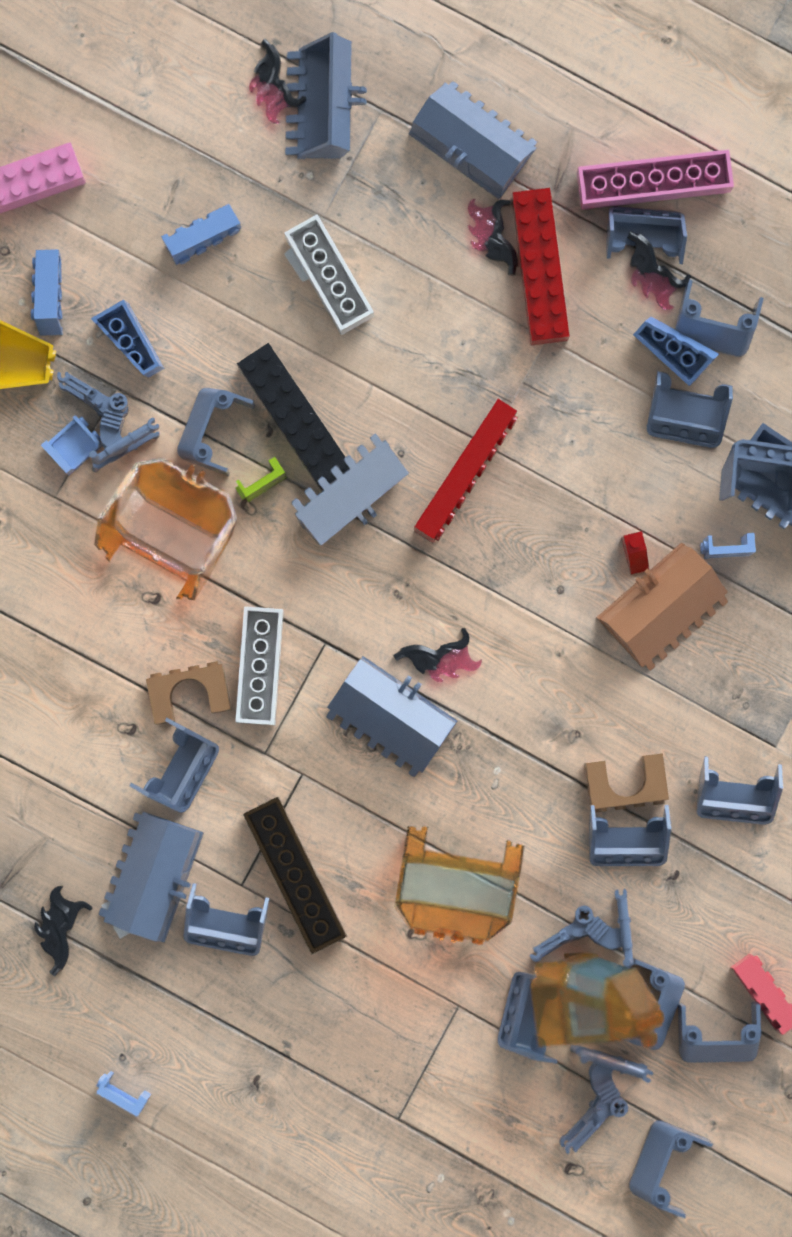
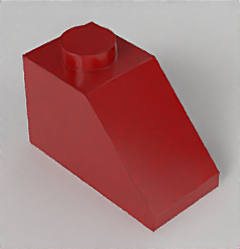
(635, 552)

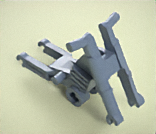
(111, 421)
(596, 930)
(606, 1093)

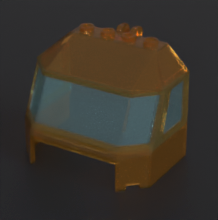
(455, 892)
(592, 1002)

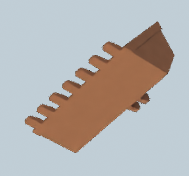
(664, 605)

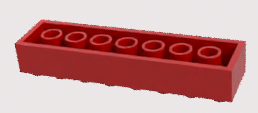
(540, 266)
(466, 469)

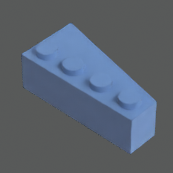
(202, 234)
(47, 292)
(128, 335)
(679, 352)

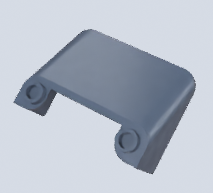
(688, 415)

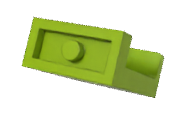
(264, 483)

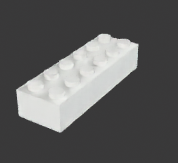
(329, 274)
(259, 666)

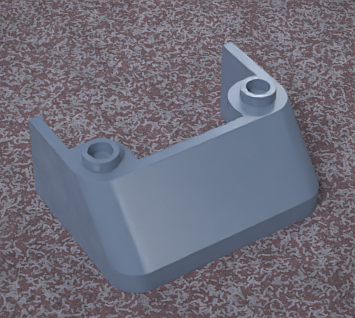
(659, 227)
(714, 334)
(190, 445)
(760, 458)
(184, 772)
(736, 800)
(629, 844)
(222, 928)
(671, 992)
(518, 1021)
(695, 1050)
(653, 1161)

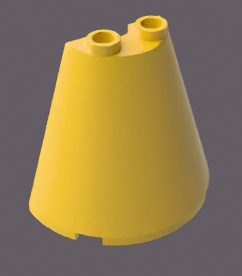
(23, 358)

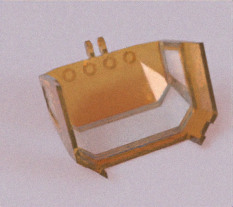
(169, 521)

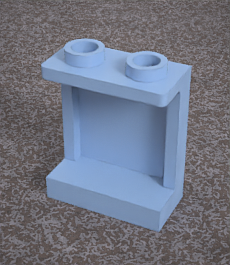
(72, 445)
(746, 548)
(119, 1097)

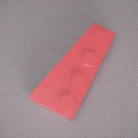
(764, 992)

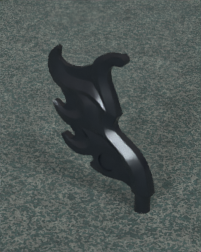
(55, 926)

